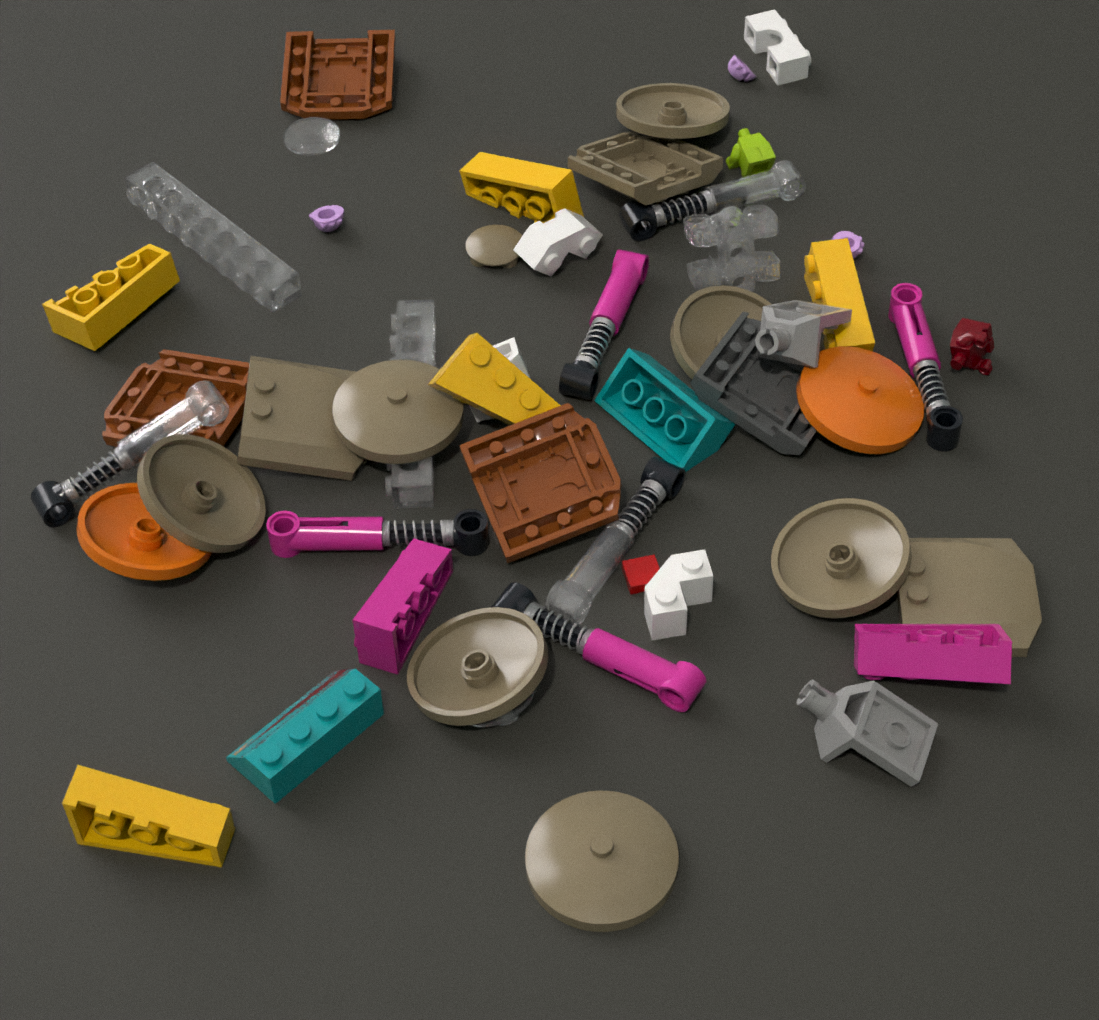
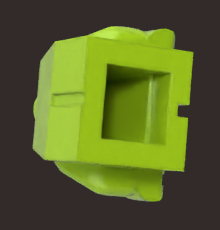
(751, 153)

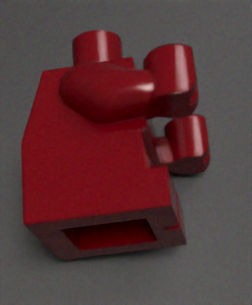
(969, 345)

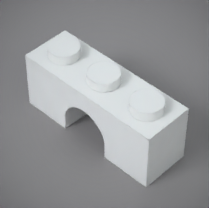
(785, 54)

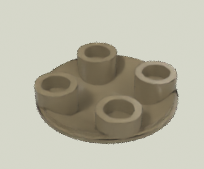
(493, 246)

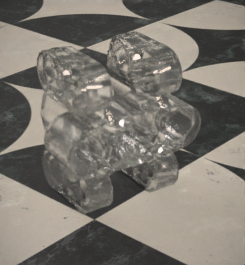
(750, 224)

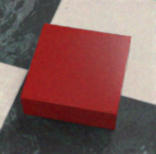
(639, 572)

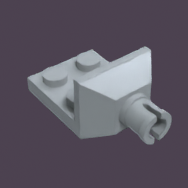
(793, 330)
(873, 725)

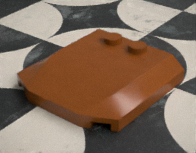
(338, 75)
(165, 383)
(544, 480)

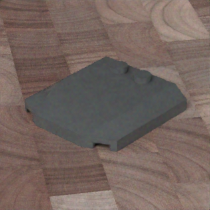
(754, 390)

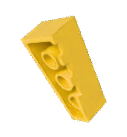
(521, 186)
(835, 282)
(113, 297)
(491, 383)
(146, 819)

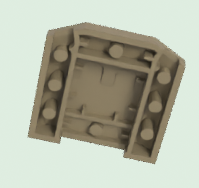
(646, 166)
(291, 420)
(972, 585)

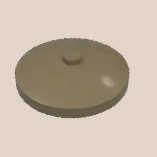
(672, 110)
(705, 321)
(394, 414)
(201, 493)
(841, 558)
(477, 666)
(601, 861)

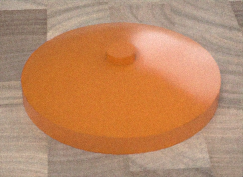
(860, 400)
(128, 541)

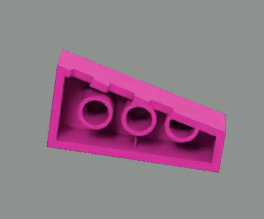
(401, 605)
(933, 652)

